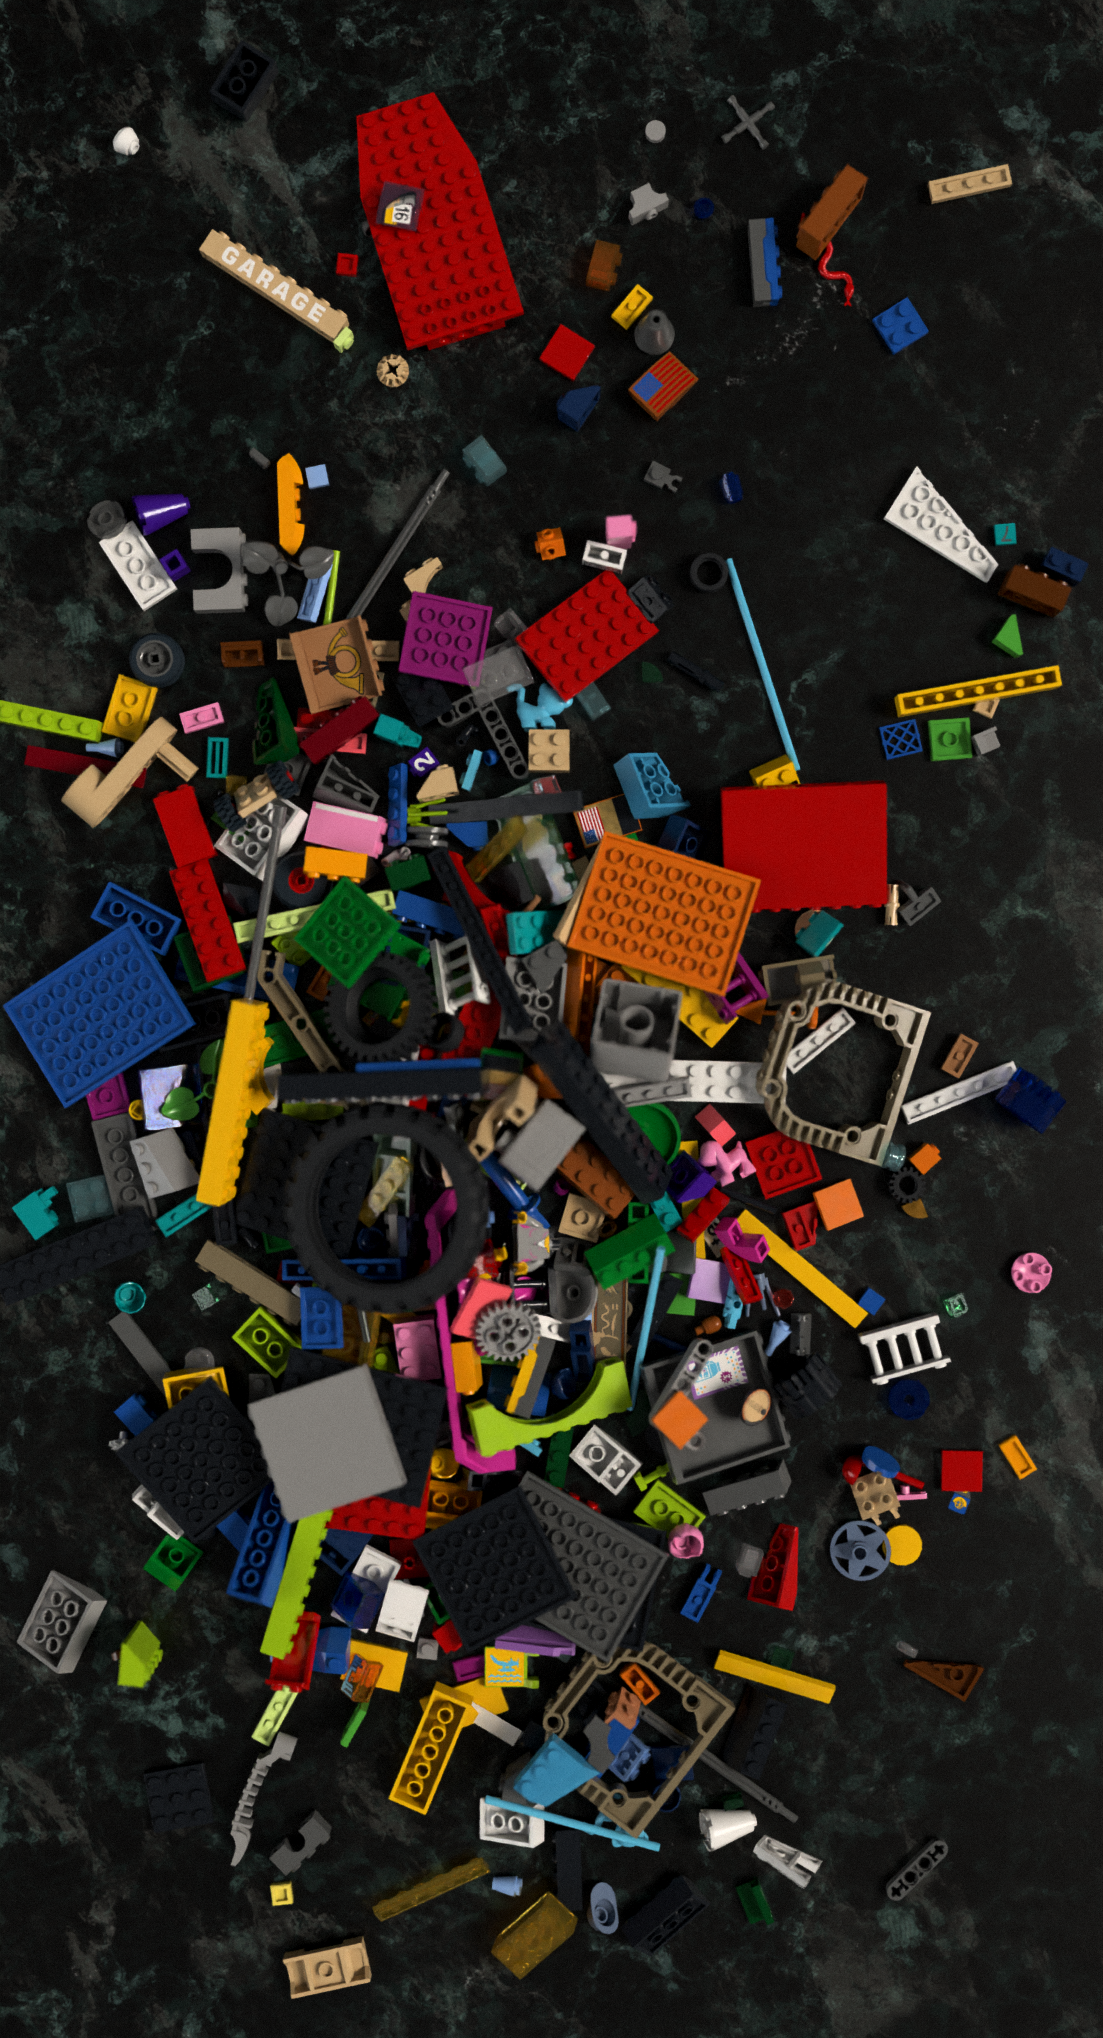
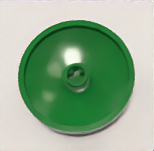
(660, 1127)

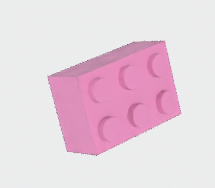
(418, 1347)

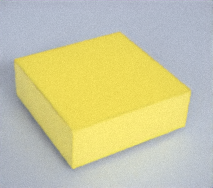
(281, 1893)

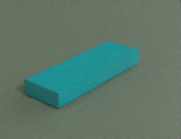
(181, 1215)

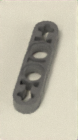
(920, 1871)

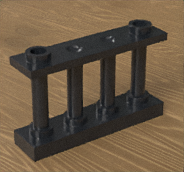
(546, 1283)

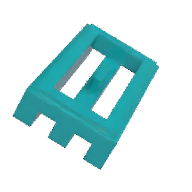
(217, 757)

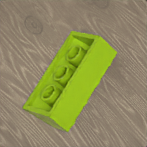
(139, 1656)

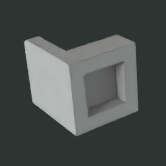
(985, 741)

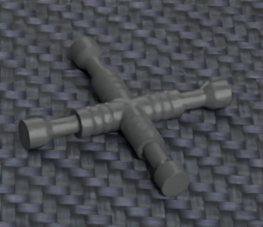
(747, 122)

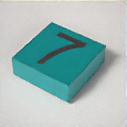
(1005, 534)

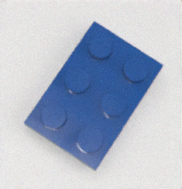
(320, 1319)

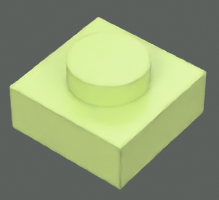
(344, 340)

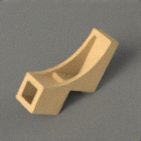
(419, 579)

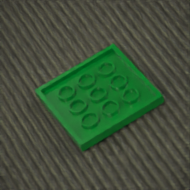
(347, 931)

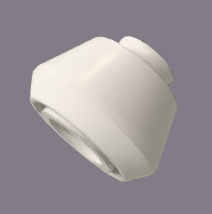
(126, 141)

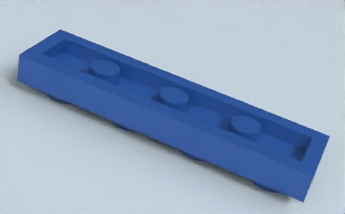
(397, 805)

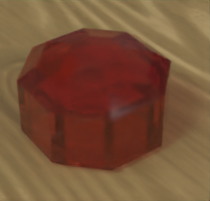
(783, 1298)

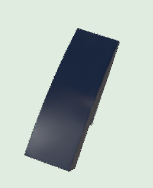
(582, 1350)

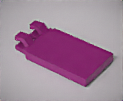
(109, 1098)

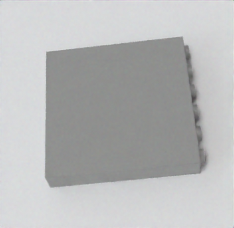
(326, 1443)

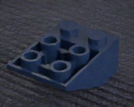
(342, 1548)

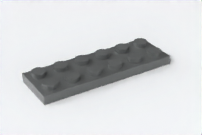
(120, 1166)

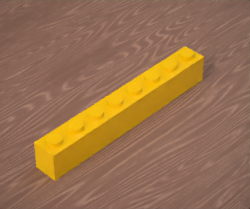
(978, 691)

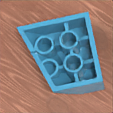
(648, 786)
(553, 1772)

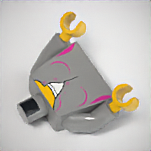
(530, 1243)

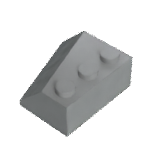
(163, 1163)

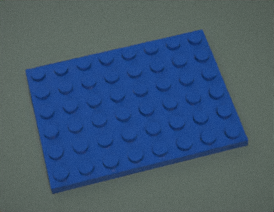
(99, 1014)

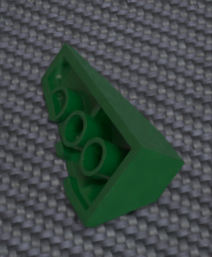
(275, 731)

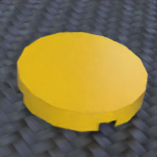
(904, 1544)

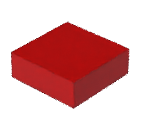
(347, 265)

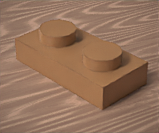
(959, 1055)

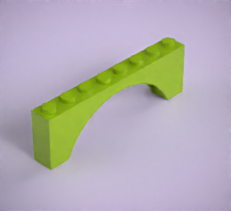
(604, 1395)

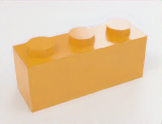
(334, 864)

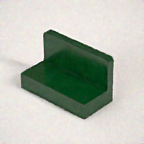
(754, 1901)

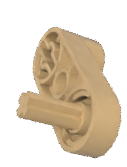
(96, 794)

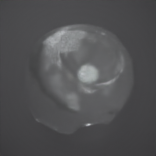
(199, 1358)

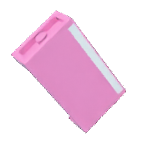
(346, 829)

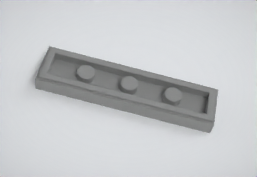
(654, 1091)

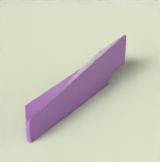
(535, 1641)

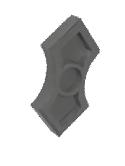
(600, 1754)

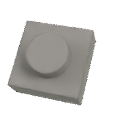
(427, 1648)

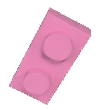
(201, 718)

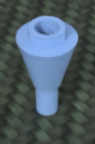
(110, 747)
(778, 1334)

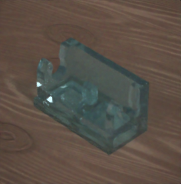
(593, 701)

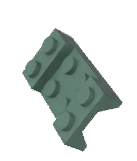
(385, 1154)

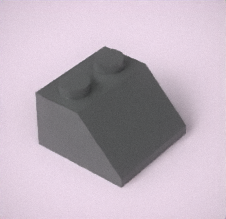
(507, 1779)

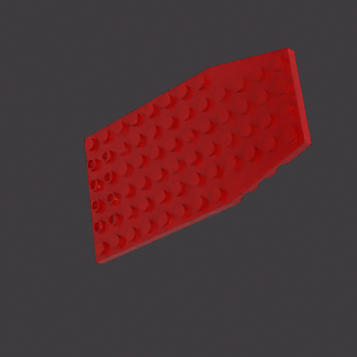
(452, 271)

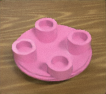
(1031, 1272)

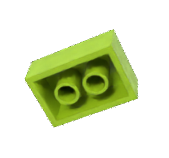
(267, 1340)

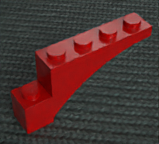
(477, 896)

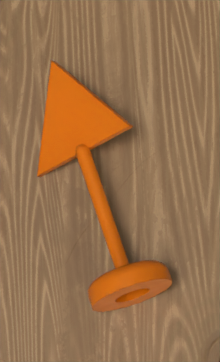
(755, 1011)

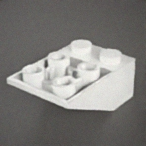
(402, 1610)

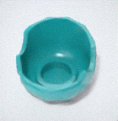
(129, 1297)

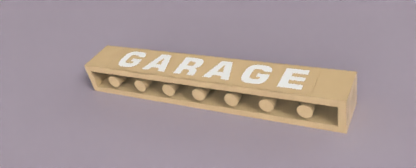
(273, 286)

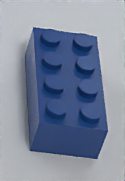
(154, 923)

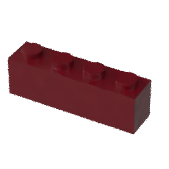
(340, 730)

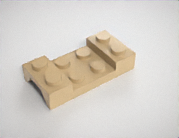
(328, 1968)

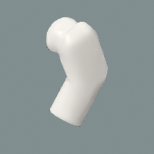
(399, 854)

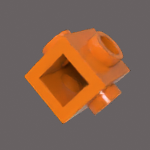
(550, 543)

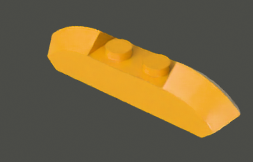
(289, 478)

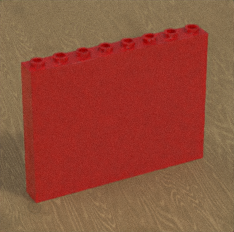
(808, 843)

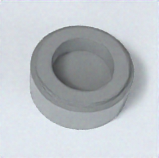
(655, 131)

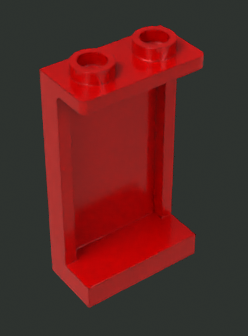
(184, 826)
(296, 1667)

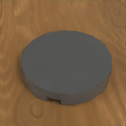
(107, 519)

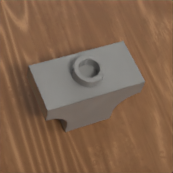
(646, 204)

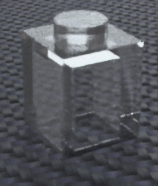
(749, 1560)

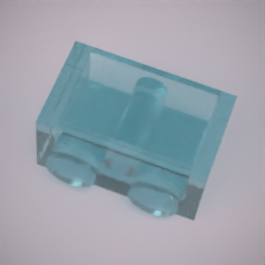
(484, 461)

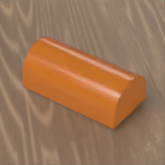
(639, 1682)

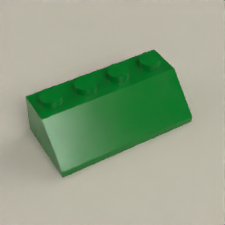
(628, 1251)

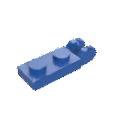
(700, 1594)

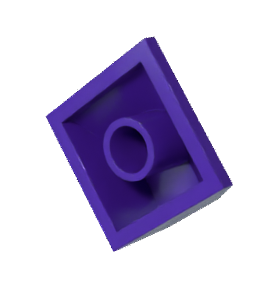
(689, 1179)

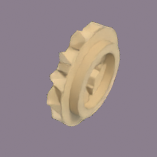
(390, 379)

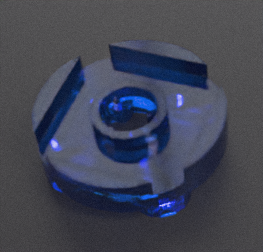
(913, 1388)

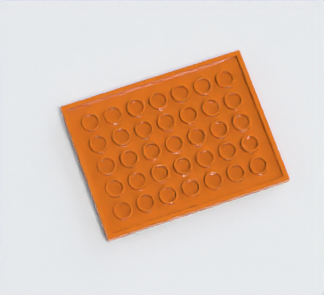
(664, 913)

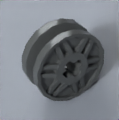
(426, 837)

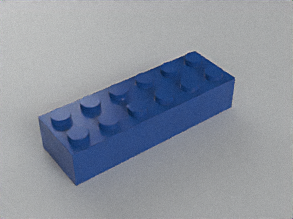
(263, 1552)

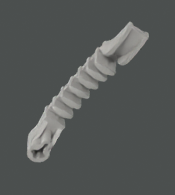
(240, 1831)

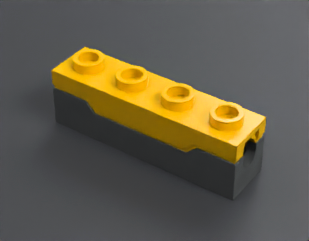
(529, 1380)

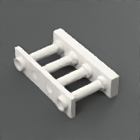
(444, 978)
(909, 1328)

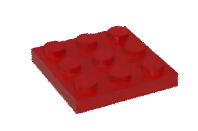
(782, 1163)

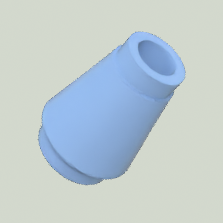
(508, 1885)

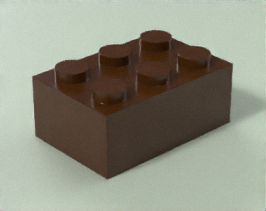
(1034, 590)

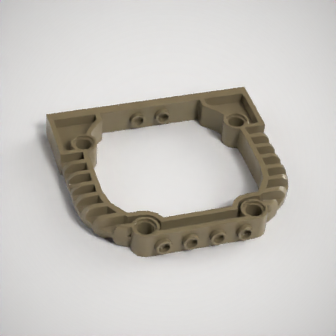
(906, 1025)
(711, 1712)

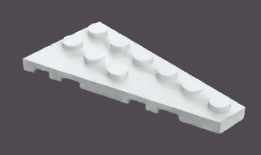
(934, 523)

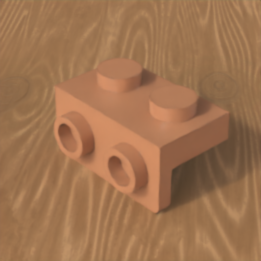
(623, 1707)

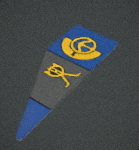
(960, 1501)

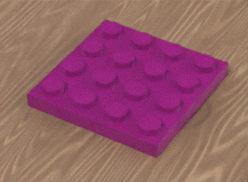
(443, 637)

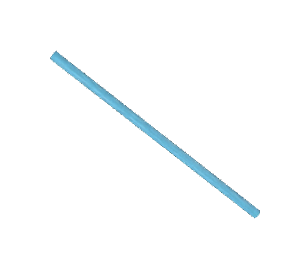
(761, 663)

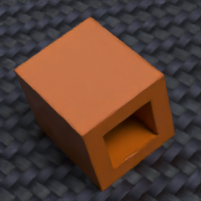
(924, 1157)

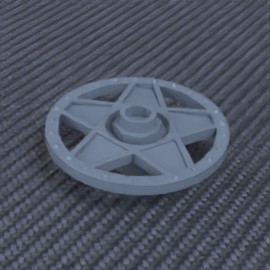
(860, 1550)

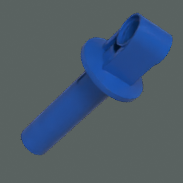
(512, 1191)

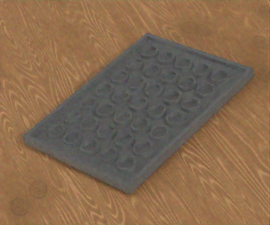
(603, 1563)

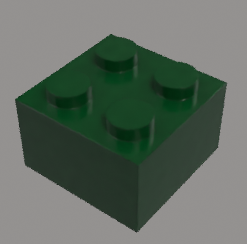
(408, 873)

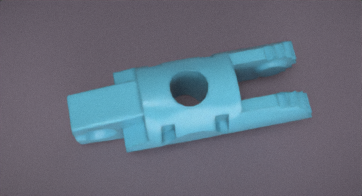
(733, 1307)

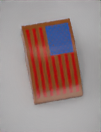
(662, 386)

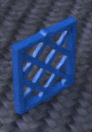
(909, 744)

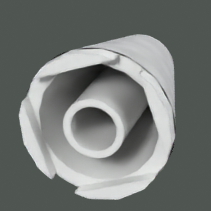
(725, 1826)

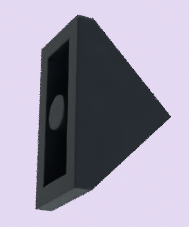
(240, 901)

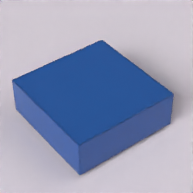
(871, 1301)

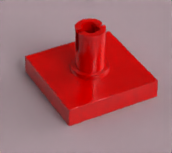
(405, 1551)

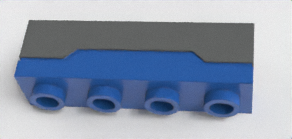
(763, 262)

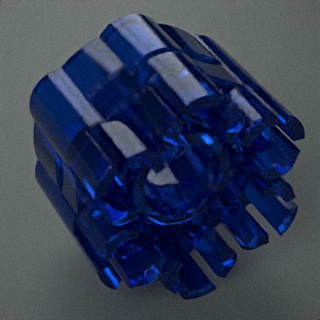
(1030, 1100)

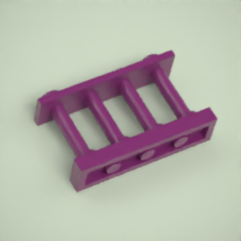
(749, 983)

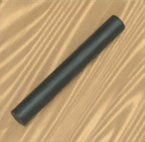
(364, 1326)

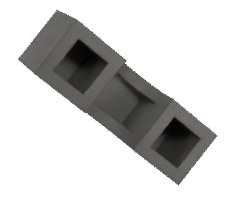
(288, 1855)

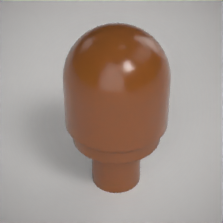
(709, 1325)

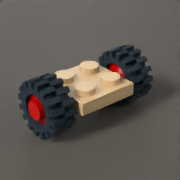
(255, 795)

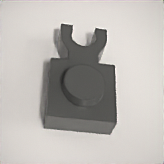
(659, 476)

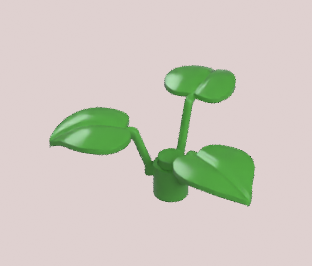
(181, 1102)

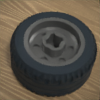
(155, 673)

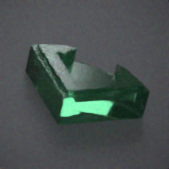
(651, 673)

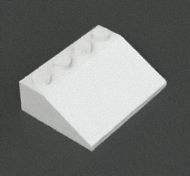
(253, 851)

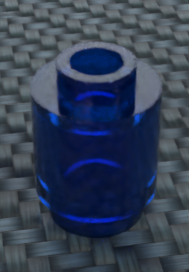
(731, 488)

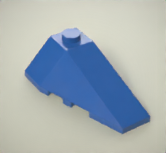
(332, 1650)

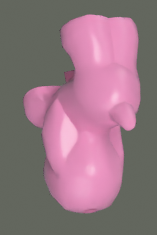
(713, 1155)

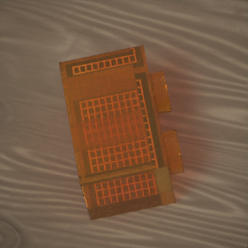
(603, 265)

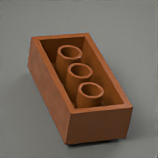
(830, 212)
(595, 1178)

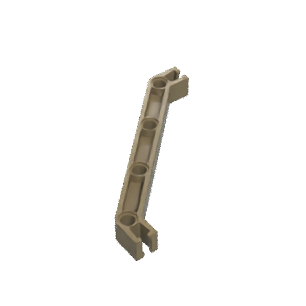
(292, 1011)

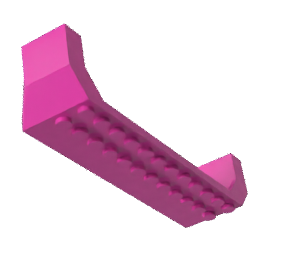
(461, 1442)

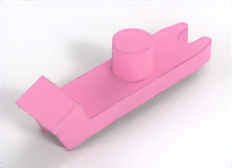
(905, 1494)

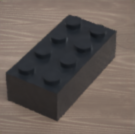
(210, 1018)

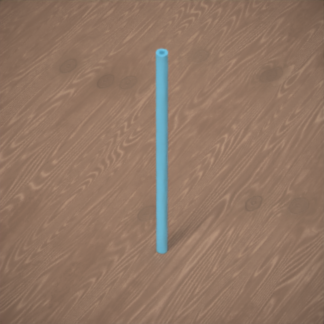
(646, 1324)
(572, 1823)

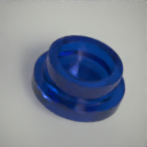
(703, 208)

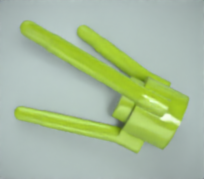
(414, 813)

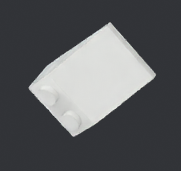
(510, 1826)

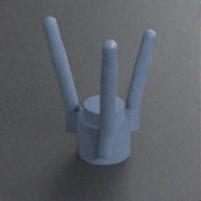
(763, 1283)

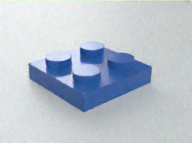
(900, 326)

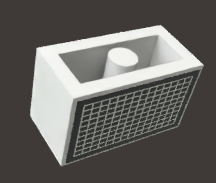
(604, 557)

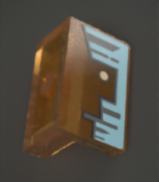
(361, 1679)

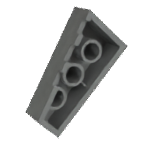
(747, 1489)

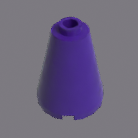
(159, 510)

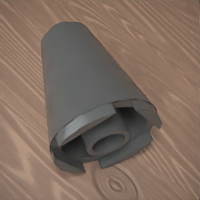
(654, 333)

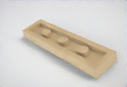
(969, 184)

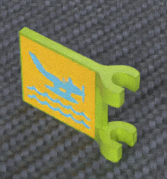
(508, 1669)

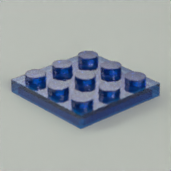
(156, 1086)

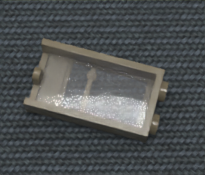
(780, 982)

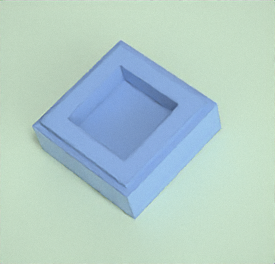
(317, 476)

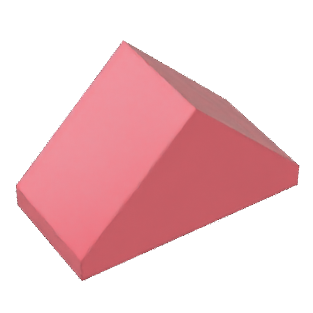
(715, 1124)

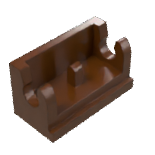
(242, 654)

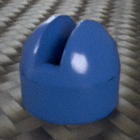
(490, 757)

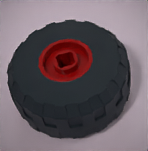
(294, 887)

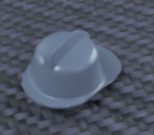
(603, 1909)

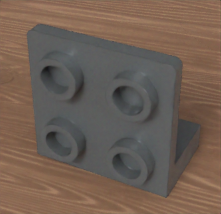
(681, 1260)

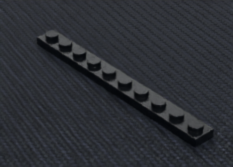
(480, 940)
(225, 1214)

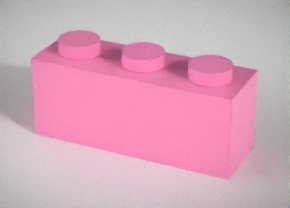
(620, 531)

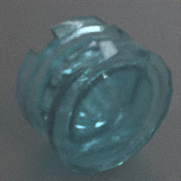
(894, 1157)

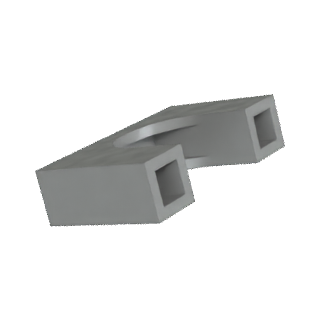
(231, 595)

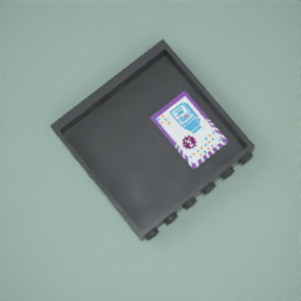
(727, 1377)

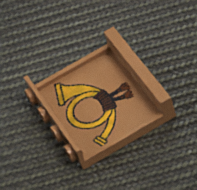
(336, 664)

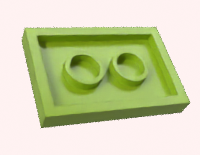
(666, 1509)

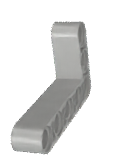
(690, 1378)

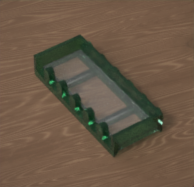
(543, 857)

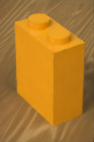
(466, 1366)

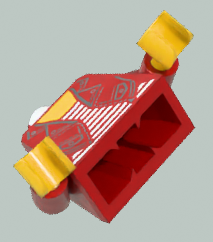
(488, 1262)

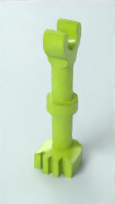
(643, 1481)

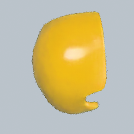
(444, 1463)

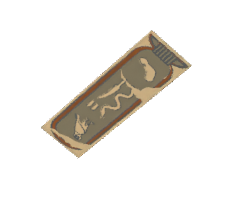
(610, 1322)

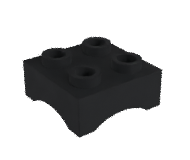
(509, 886)

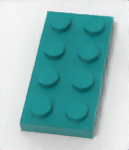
(532, 930)

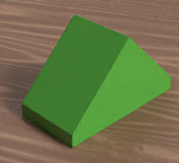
(1009, 638)

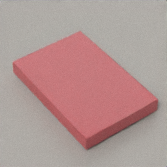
(481, 1295)

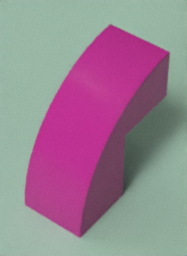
(748, 1246)

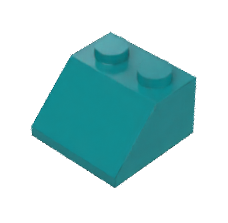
(818, 933)

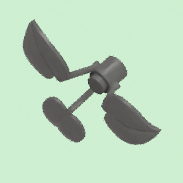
(260, 555)

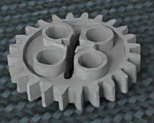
(507, 1330)

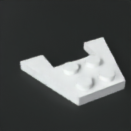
(785, 1858)

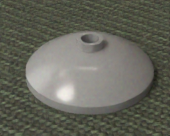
(572, 1307)

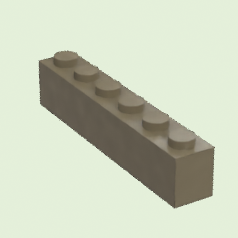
(251, 1281)

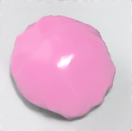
(685, 1541)

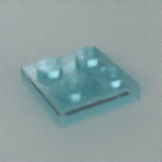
(90, 1198)

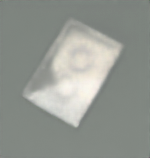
(498, 675)

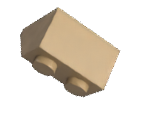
(439, 785)

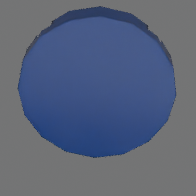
(881, 1461)

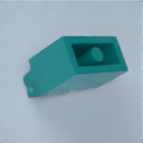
(396, 732)
(666, 1212)
(35, 1213)

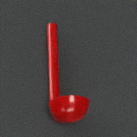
(853, 1465)

